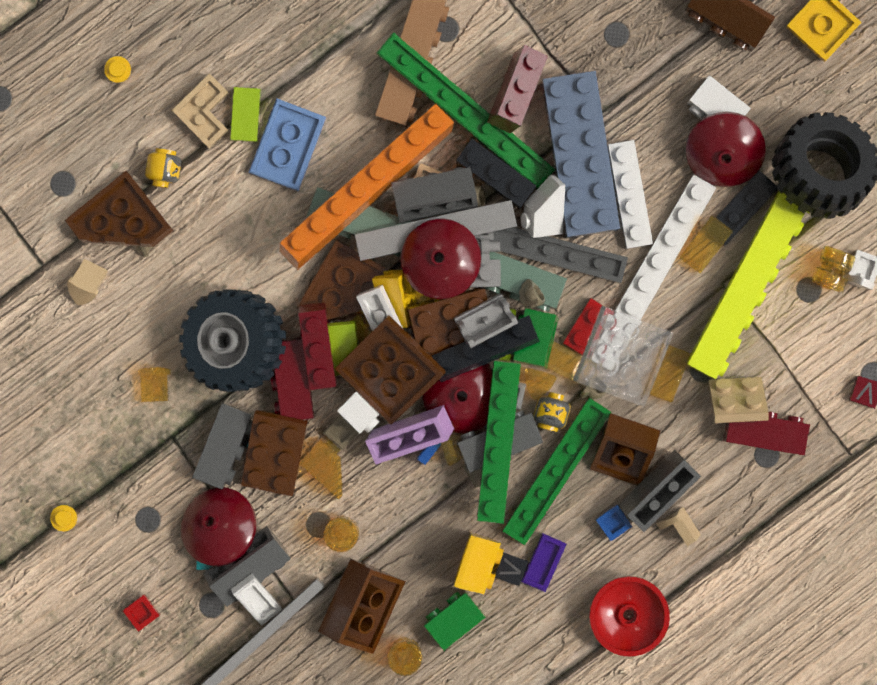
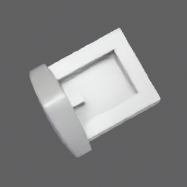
(863, 270)

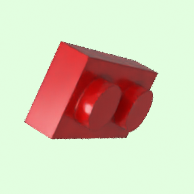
(581, 330)

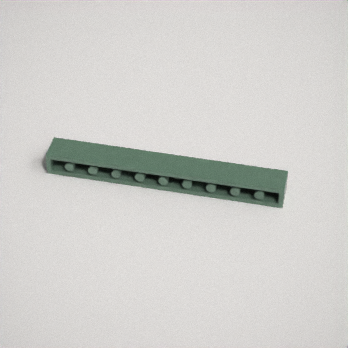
(513, 272)

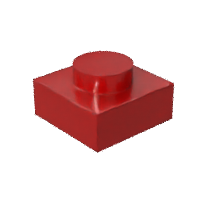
(141, 612)

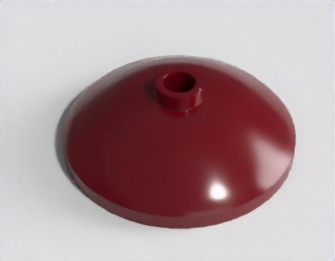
(721, 135)
(460, 260)
(468, 413)
(228, 535)

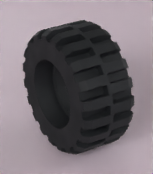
(808, 188)

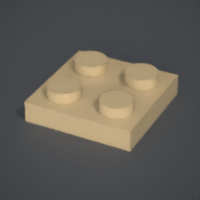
(738, 400)

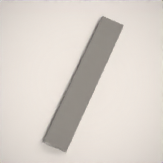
(477, 220)
(265, 633)

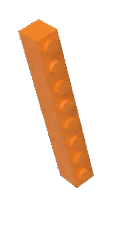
(366, 187)

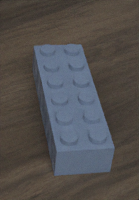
(581, 153)

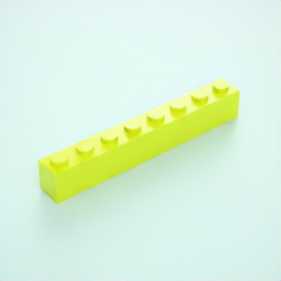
(746, 288)

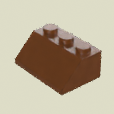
(734, 18)
(361, 606)

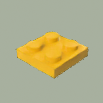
(823, 26)

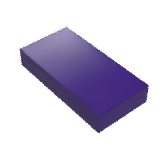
(543, 562)

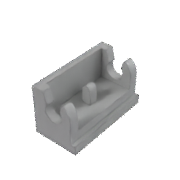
(485, 320)

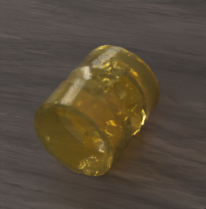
(833, 259)
(341, 534)
(405, 656)

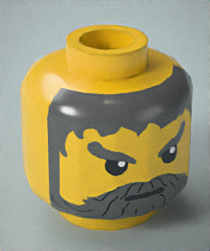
(163, 167)
(551, 412)

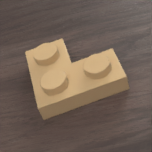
(196, 108)

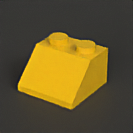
(477, 564)

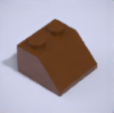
(625, 449)

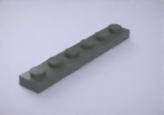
(562, 254)

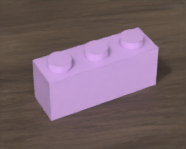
(409, 435)

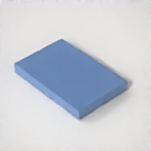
(287, 144)

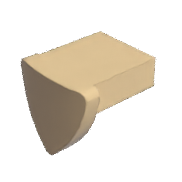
(86, 282)
(683, 525)

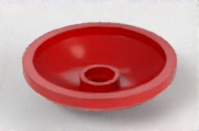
(632, 635)

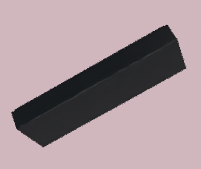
(746, 203)

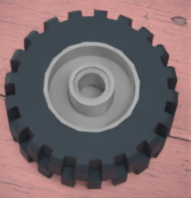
(232, 340)

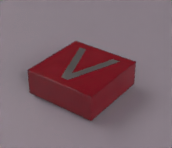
(864, 392)

